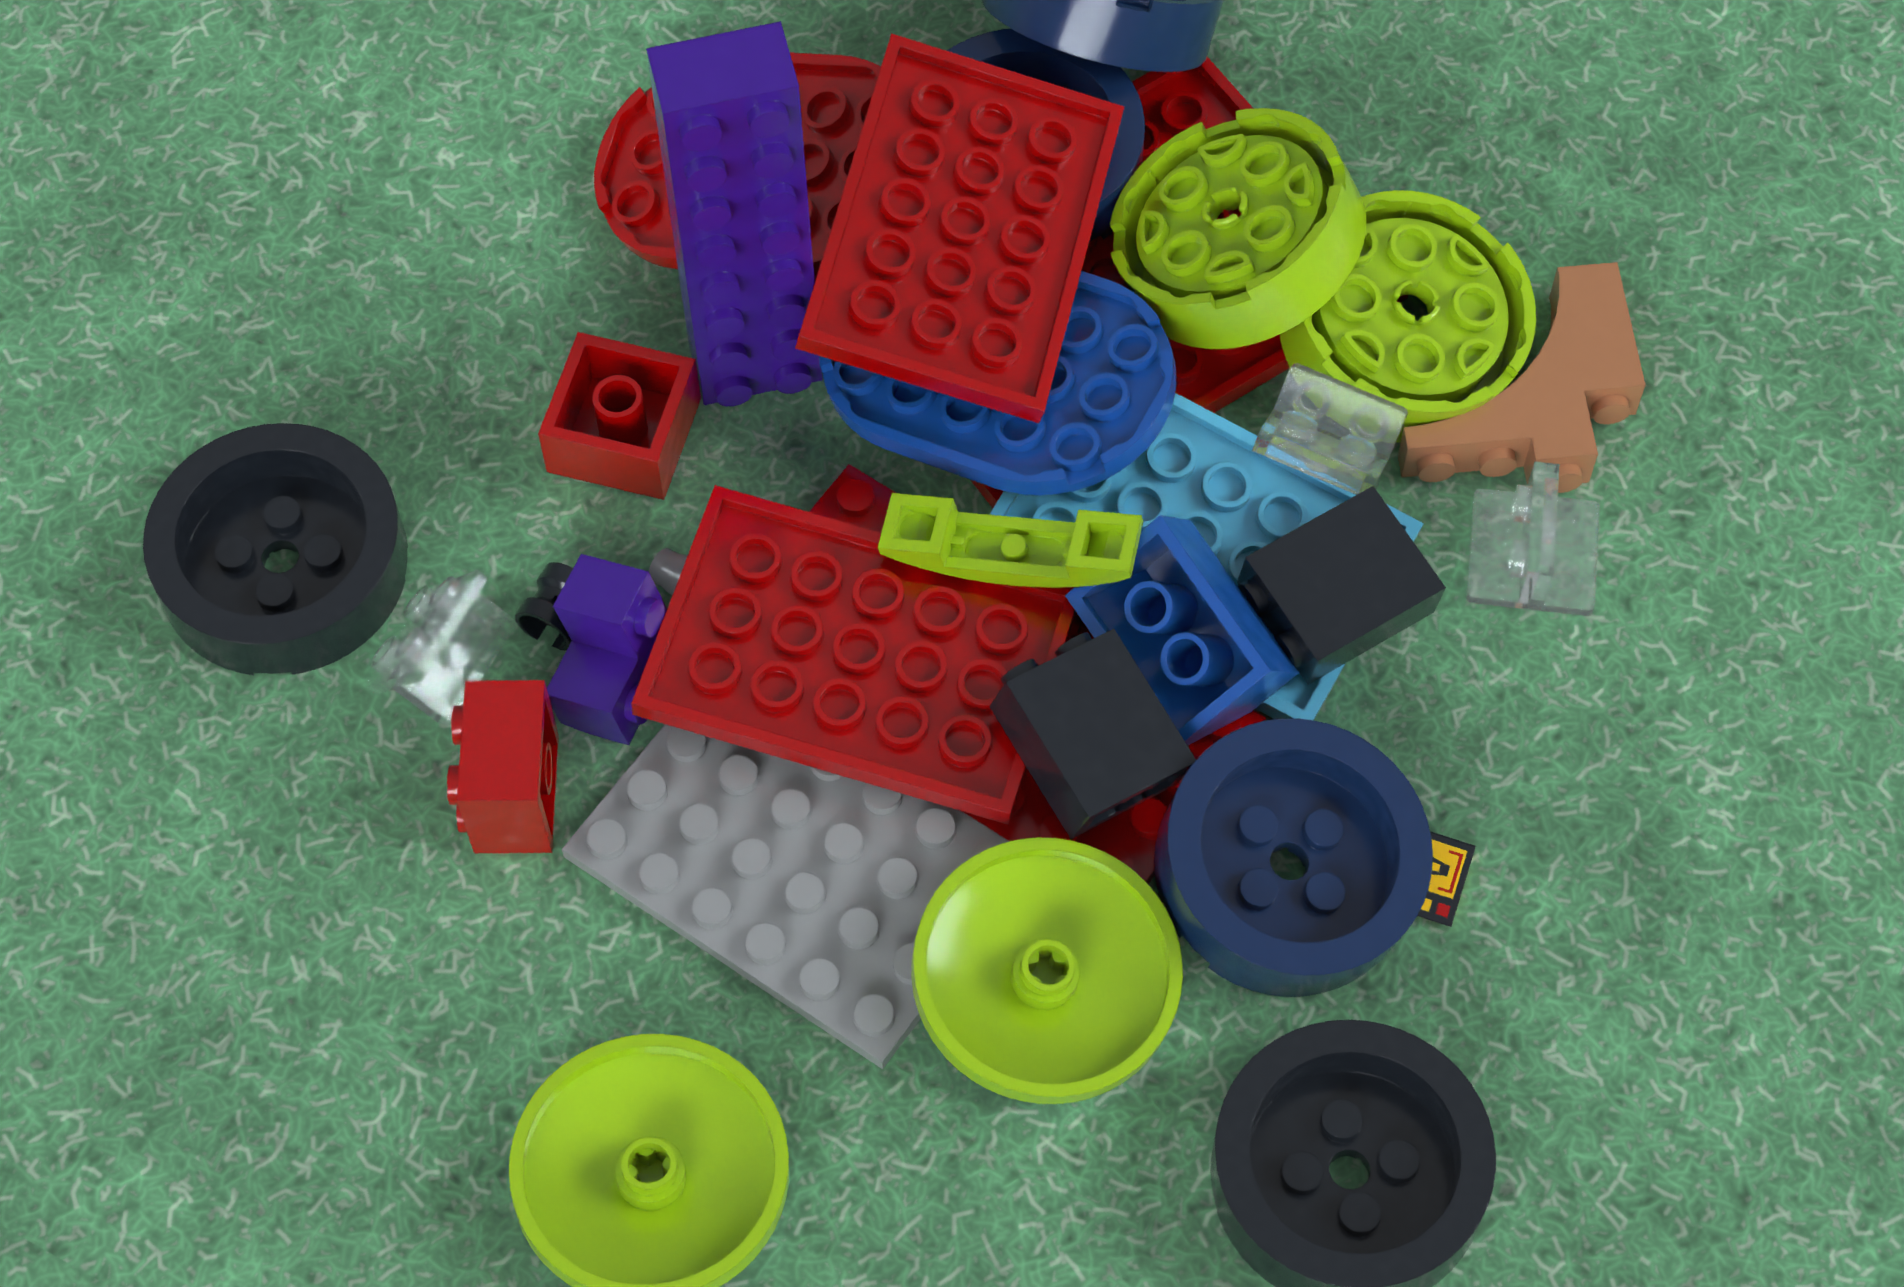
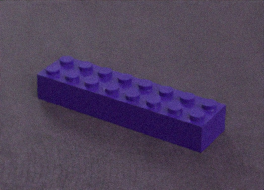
(737, 208)

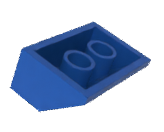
(1188, 630)

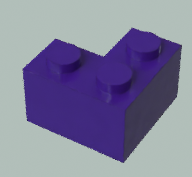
(612, 624)

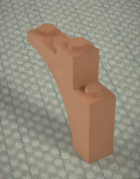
(1545, 415)

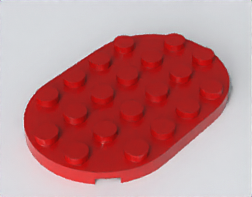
(631, 171)

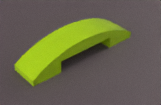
(1010, 549)

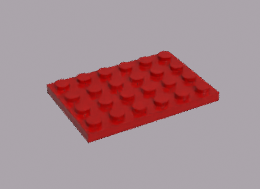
(962, 229)
(846, 659)

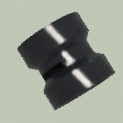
(538, 610)

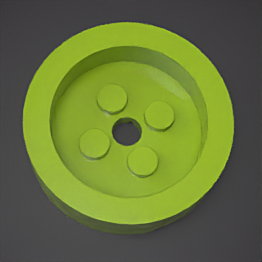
(1250, 273)
(1475, 302)

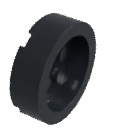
(264, 495)
(1366, 1097)

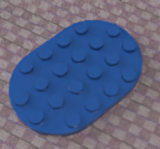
(1100, 414)

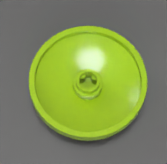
(1046, 970)
(649, 1165)

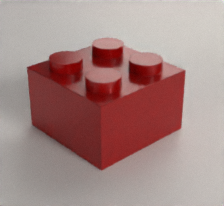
(620, 415)
(505, 766)

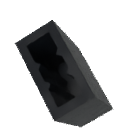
(1340, 584)
(1091, 731)

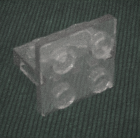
(1331, 430)
(1534, 547)
(446, 641)

